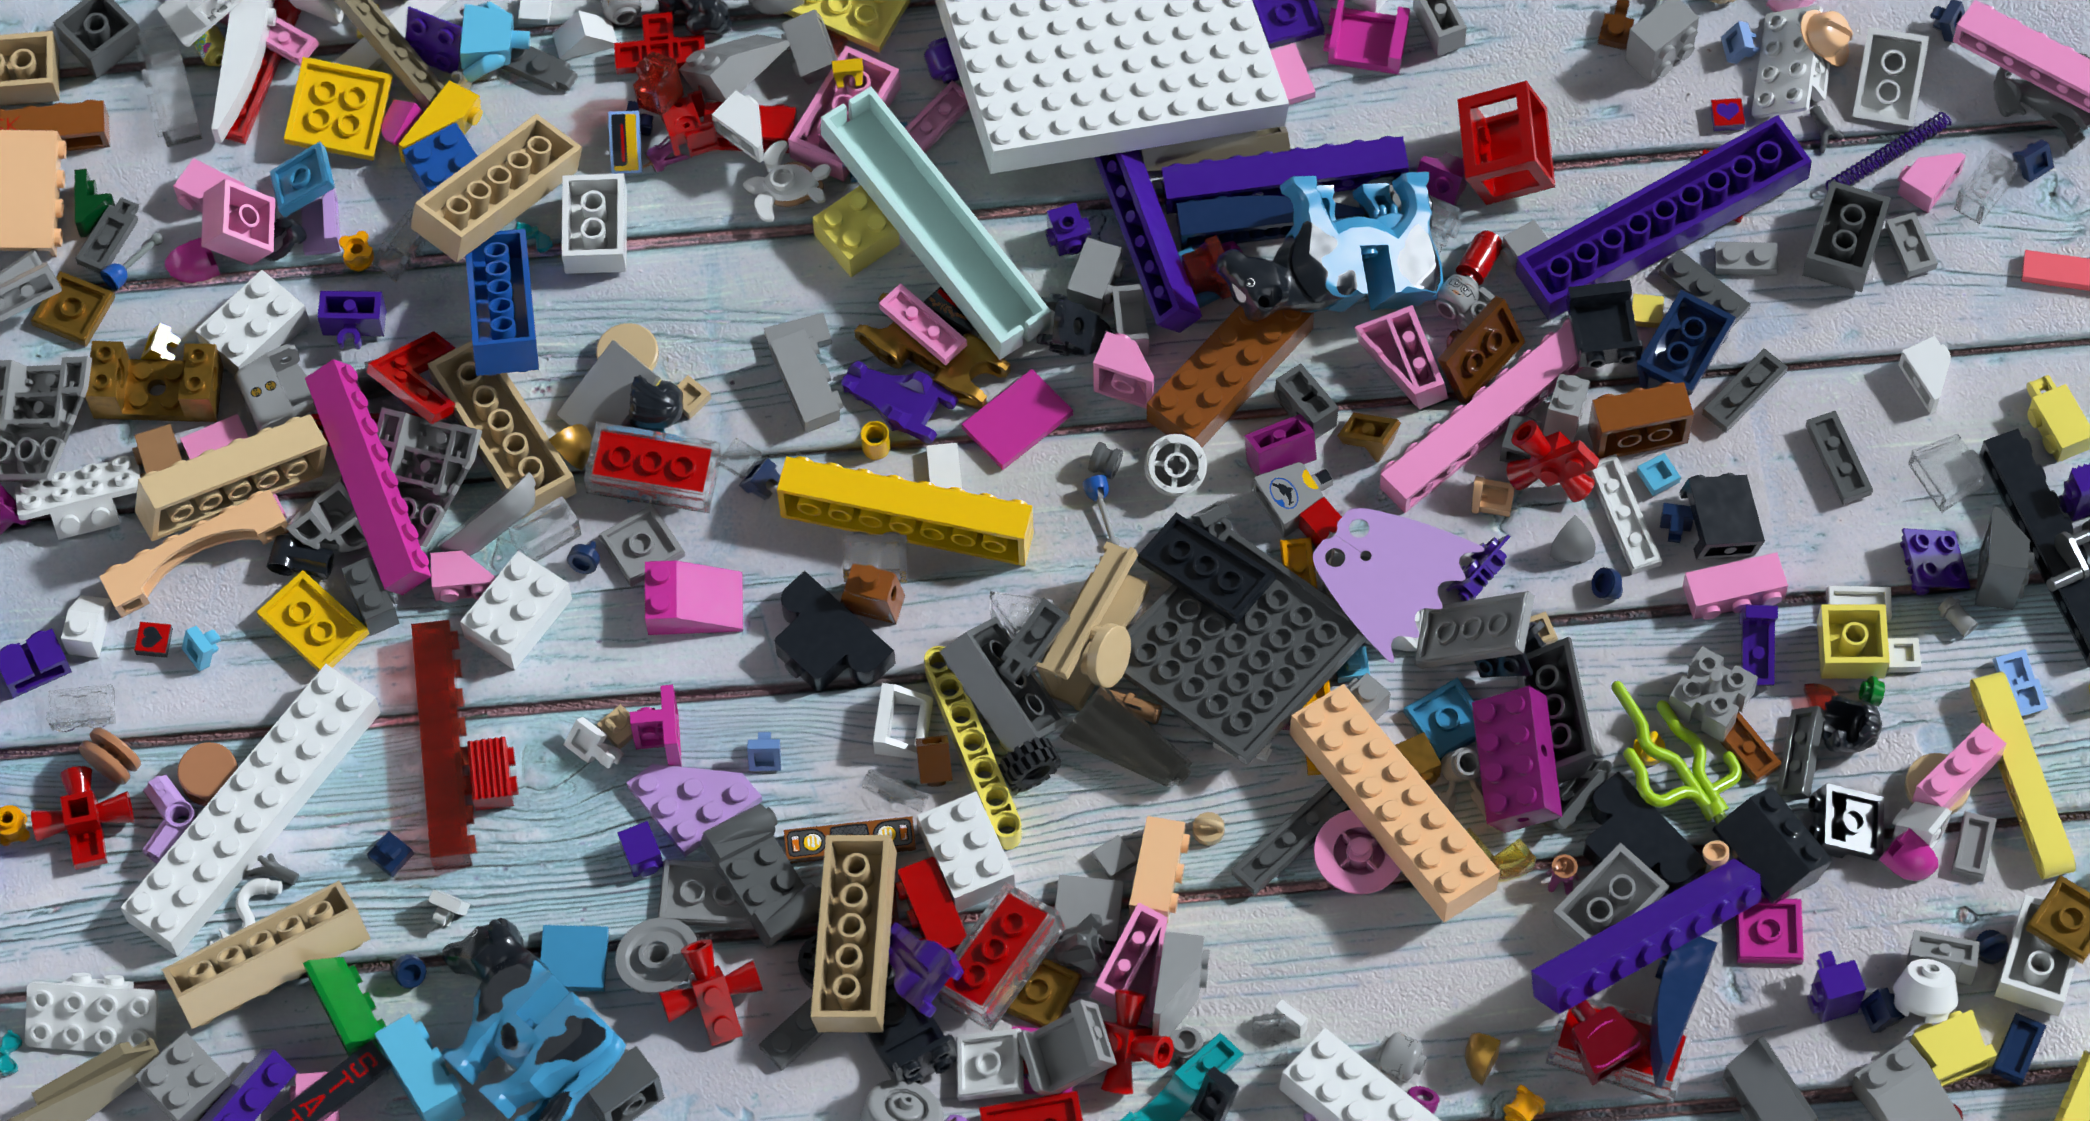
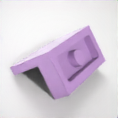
(321, 225)

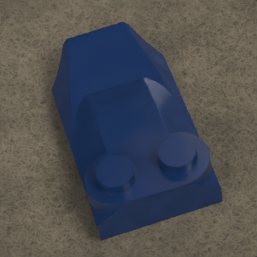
(1684, 343)

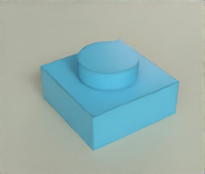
(1658, 474)

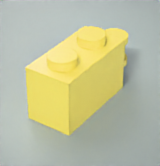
(2058, 419)

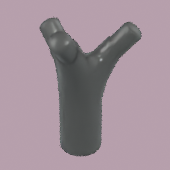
(1824, 126)
(273, 868)

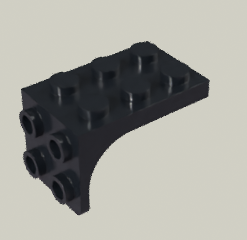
(910, 1041)

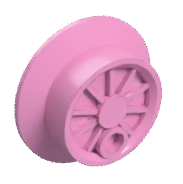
(1352, 857)

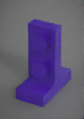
(1759, 641)

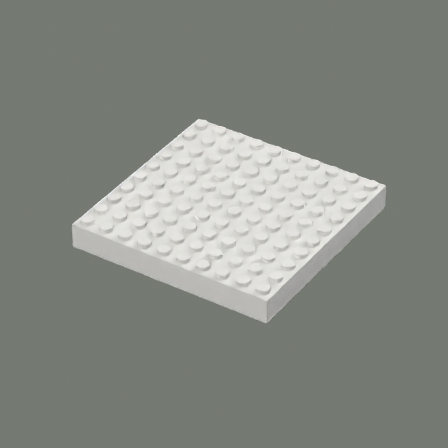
(1109, 75)

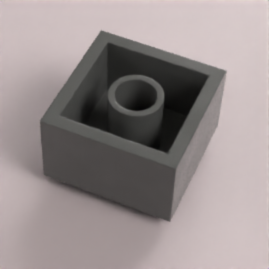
(98, 34)
(627, 1090)

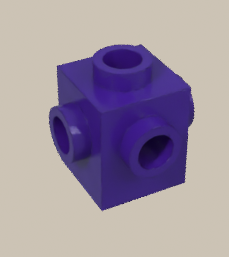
(1067, 229)

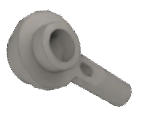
(1186, 1042)

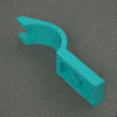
(1185, 1083)

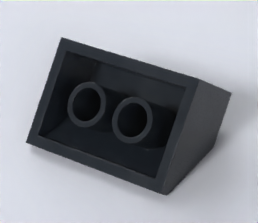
(1774, 844)

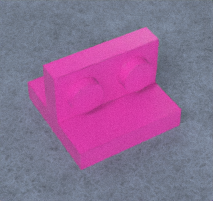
(659, 727)

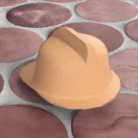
(1827, 35)

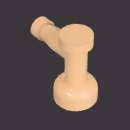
(1715, 854)

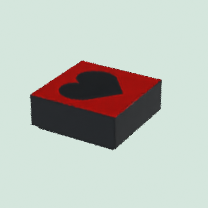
(153, 639)

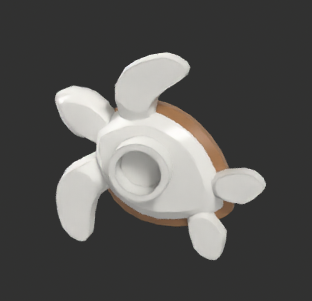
(786, 183)

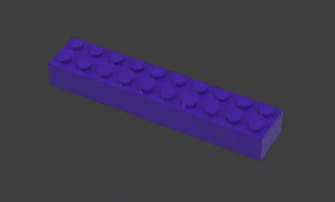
(1665, 215)

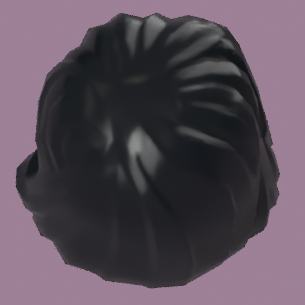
(654, 405)
(1850, 725)

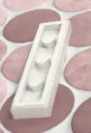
(1625, 515)

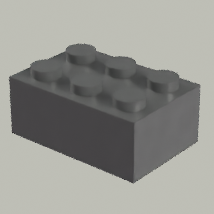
(1846, 236)

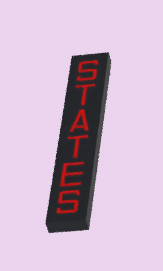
(336, 1086)

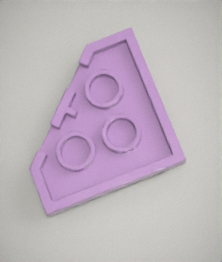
(691, 800)

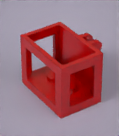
(1507, 151)

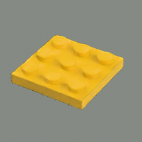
(338, 108)

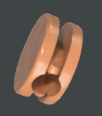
(109, 755)
(205, 771)

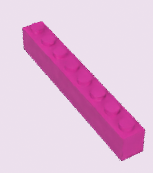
(368, 477)

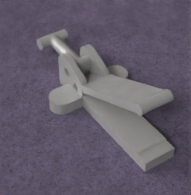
(26, 284)

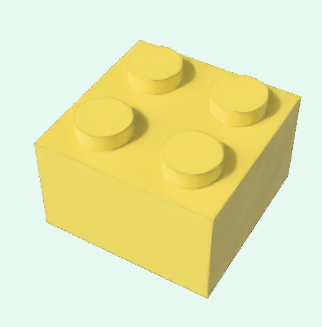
(855, 231)
(1853, 641)

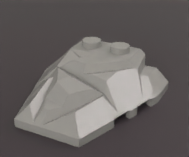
(38, 415)
(427, 463)

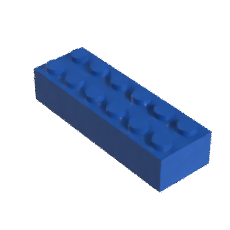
(502, 305)

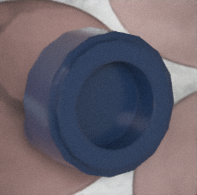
(583, 558)
(1607, 584)
(1992, 946)
(409, 971)

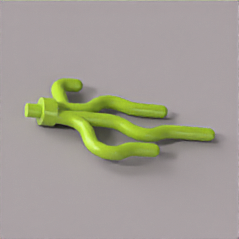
(1697, 784)

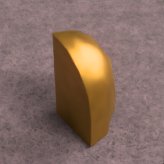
(573, 444)
(1481, 1055)

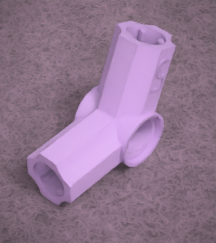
(170, 806)

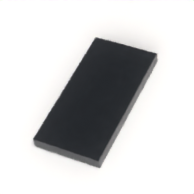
(1206, 568)

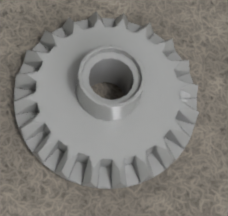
(647, 944)

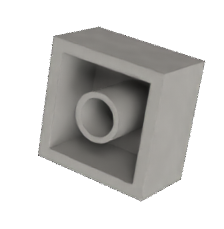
(1662, 39)
(183, 1080)

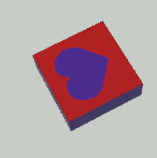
(1727, 114)

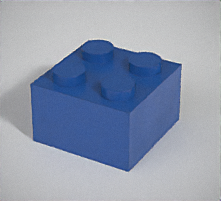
(438, 157)

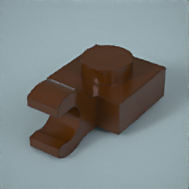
(1616, 27)

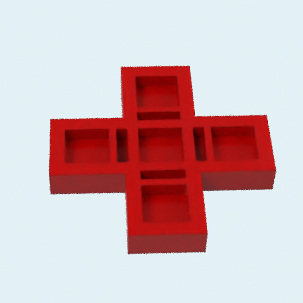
(658, 38)

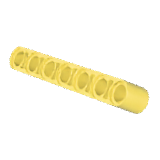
(973, 761)
(2023, 777)

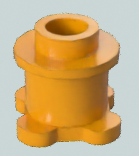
(357, 252)
(14, 830)
(1524, 1106)

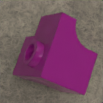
(1445, 177)

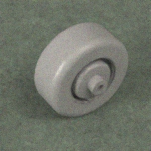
(901, 1103)

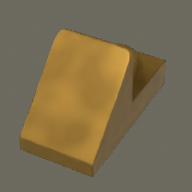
(1370, 432)

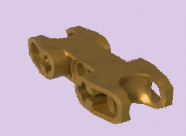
(896, 346)

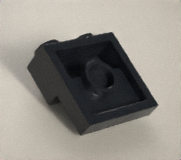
(1847, 822)

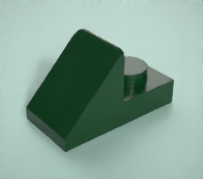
(88, 204)

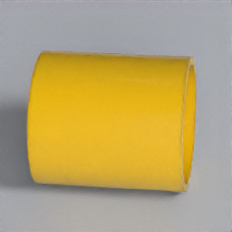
(872, 430)

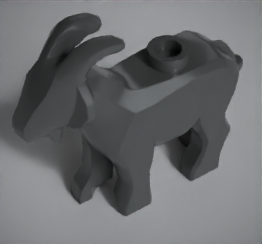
(2012, 92)

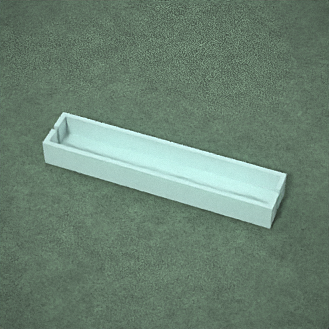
(935, 223)

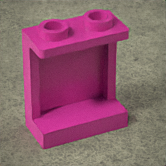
(1367, 38)

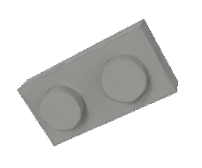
(1911, 244)
(1746, 258)

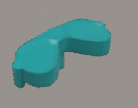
(543, 241)
(10, 1043)

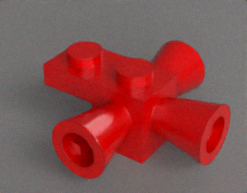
(1552, 461)
(82, 817)
(711, 992)
(1132, 1043)

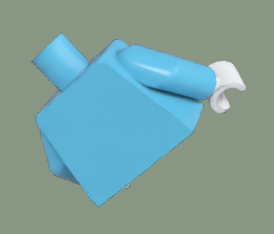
(486, 41)

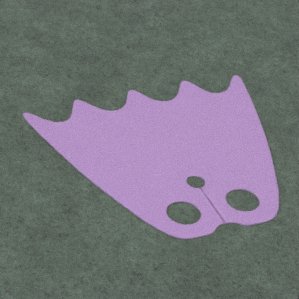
(1398, 579)

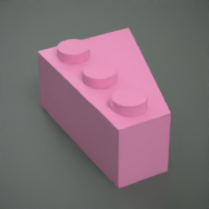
(1404, 354)
(1135, 961)

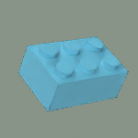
(421, 1070)

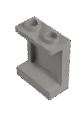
(1067, 1049)

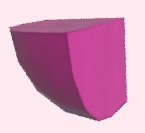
(399, 120)
(191, 262)
(1910, 857)

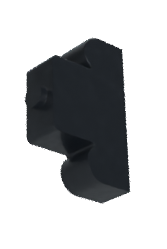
(827, 638)
(1643, 832)

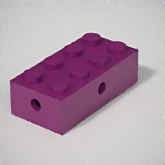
(1516, 759)

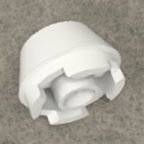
(1175, 465)
(1926, 990)

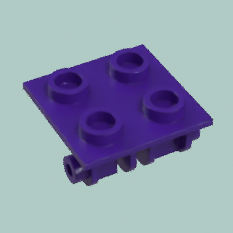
(434, 40)
(1933, 559)
(1480, 569)

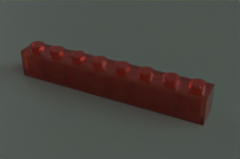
(442, 745)

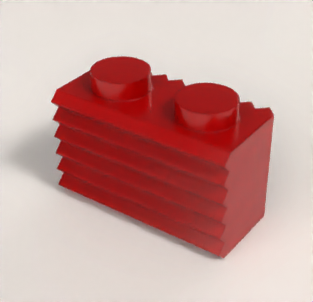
(491, 773)

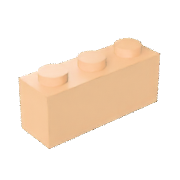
(1160, 865)

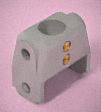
(275, 388)

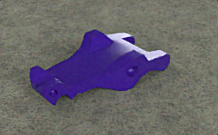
(901, 400)
(920, 968)

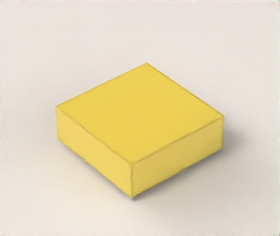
(1647, 310)

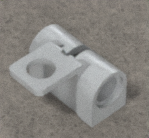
(1954, 952)

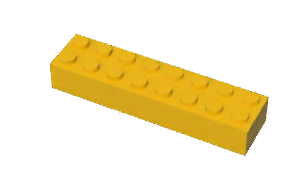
(922, 511)

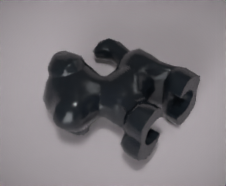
(703, 17)

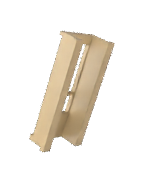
(1105, 598)

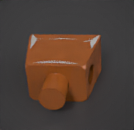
(873, 593)

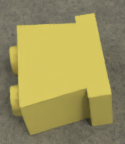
(1954, 1047)

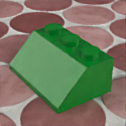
(344, 1002)

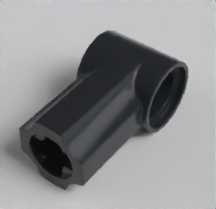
(291, 556)

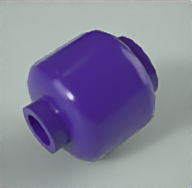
(941, 61)

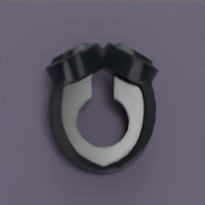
(294, 235)

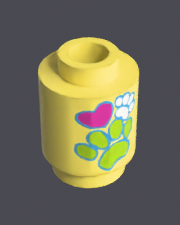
(211, 46)

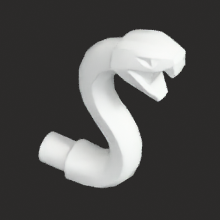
(254, 887)

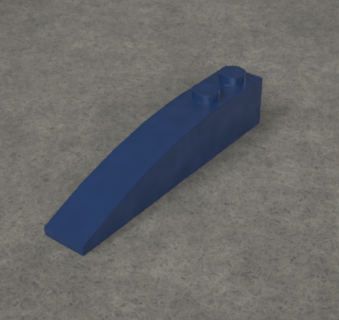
(1241, 219)
(1676, 996)

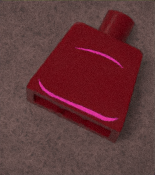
(1604, 1041)

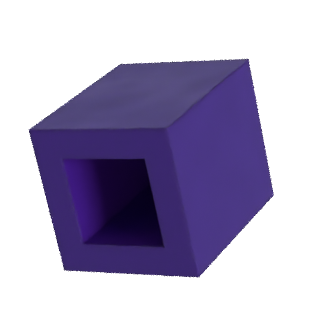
(640, 850)

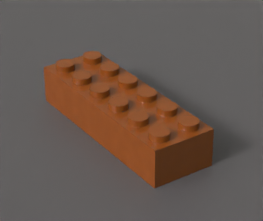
(1225, 372)

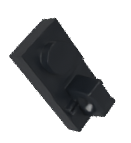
(1215, 1096)

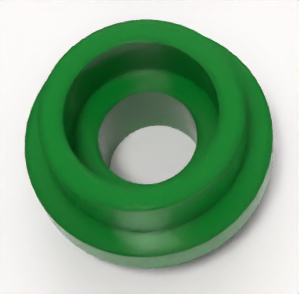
(1872, 691)

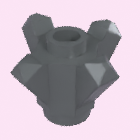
(1084, 946)

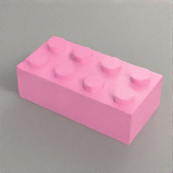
(806, 142)

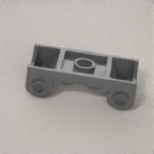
(761, 874)

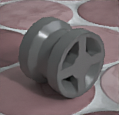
(1105, 460)

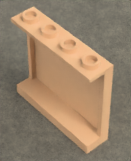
(31, 190)

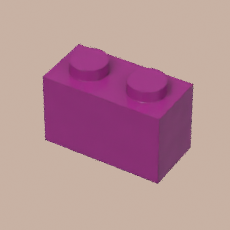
(1280, 445)

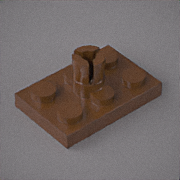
(1480, 349)

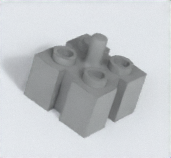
(1712, 693)

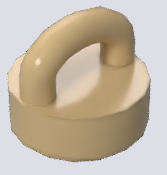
(1208, 828)

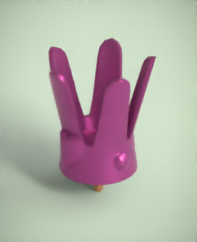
(657, 154)
(1563, 869)

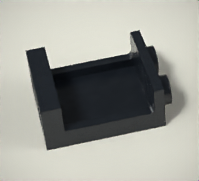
(1603, 324)
(1723, 516)

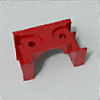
(685, 126)

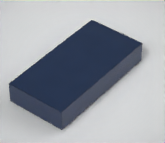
(2018, 1049)

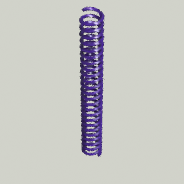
(1880, 158)

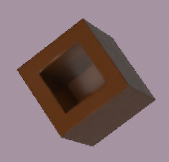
(934, 760)

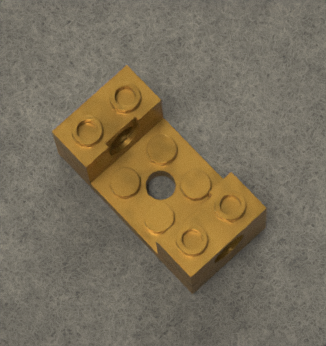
(122, 385)

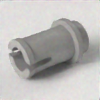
(1957, 616)

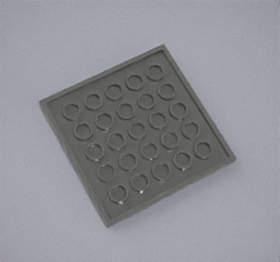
(1246, 676)

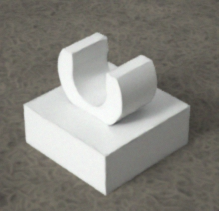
(447, 907)

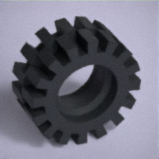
(1030, 764)

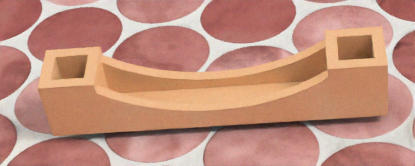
(252, 520)

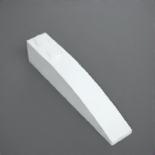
(241, 60)

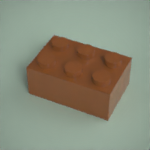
(1640, 420)

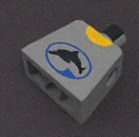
(1288, 493)

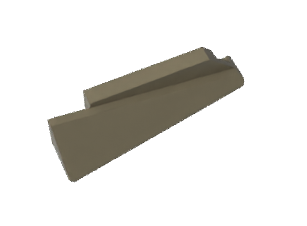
(1217, 148)
(91, 1085)

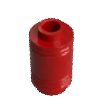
(1480, 256)

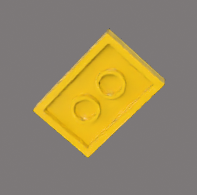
(312, 622)

